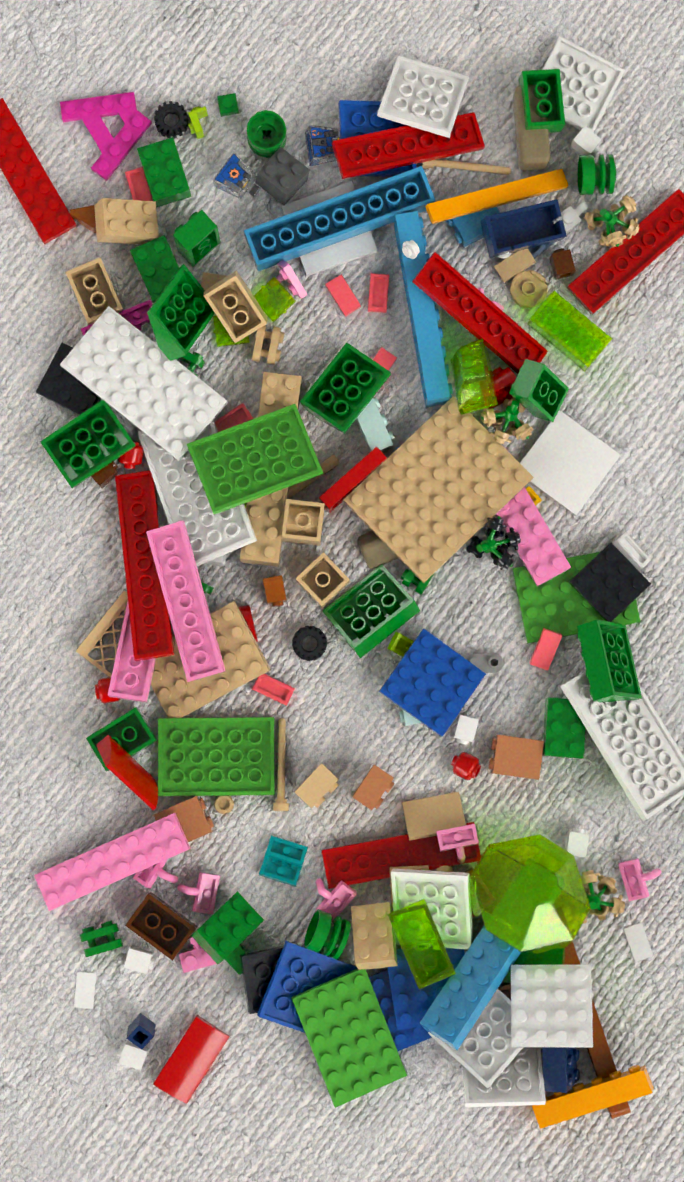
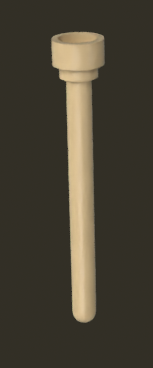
(466, 166)
(281, 803)

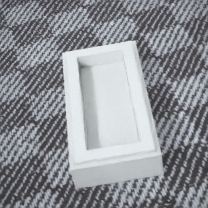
(632, 551)

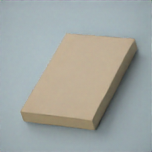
(433, 814)

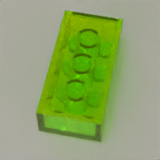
(569, 331)

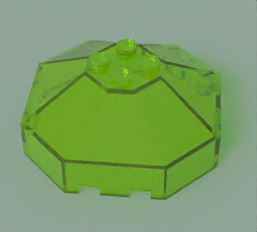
(529, 893)

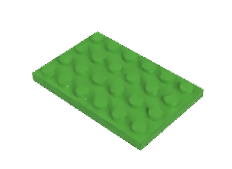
(254, 459)
(558, 604)
(216, 756)
(349, 1036)

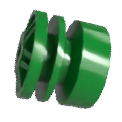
(266, 124)
(596, 174)
(328, 935)

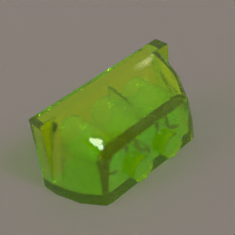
(473, 377)
(421, 943)

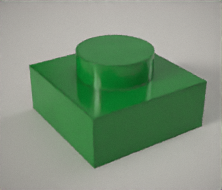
(228, 104)

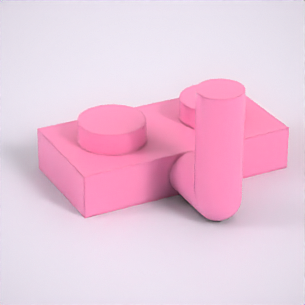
(288, 274)
(457, 839)
(149, 875)
(635, 879)
(204, 894)
(336, 899)
(195, 958)

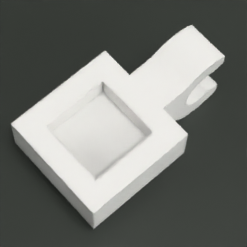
(571, 217)

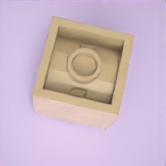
(303, 522)

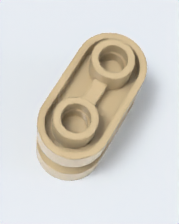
(273, 353)

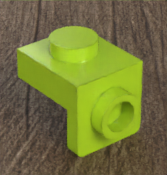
(194, 116)
(399, 644)

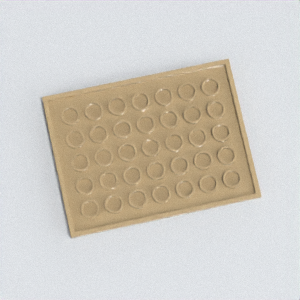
(438, 489)

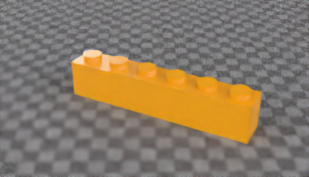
(594, 1096)

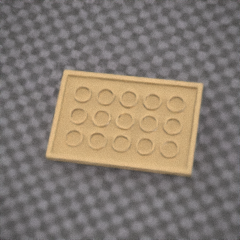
(241, 661)

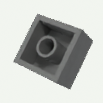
(282, 176)

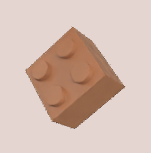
(373, 787)

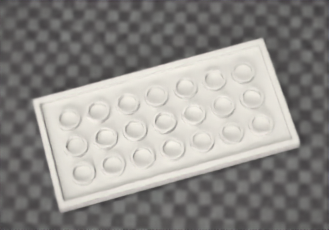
(143, 383)
(187, 502)
(632, 745)

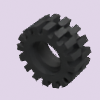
(167, 109)
(309, 631)

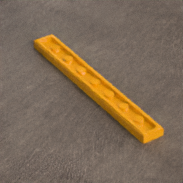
(496, 196)

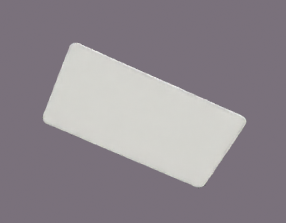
(638, 942)
(85, 990)

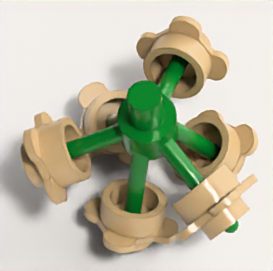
(611, 217)
(517, 427)
(605, 886)

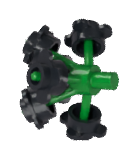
(499, 554)

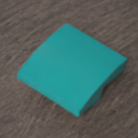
(283, 861)

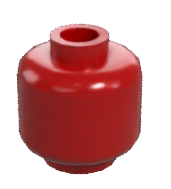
(132, 457)
(102, 691)
(466, 766)

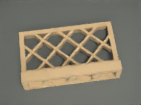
(101, 628)

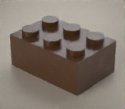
(161, 926)

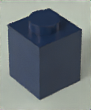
(141, 1031)

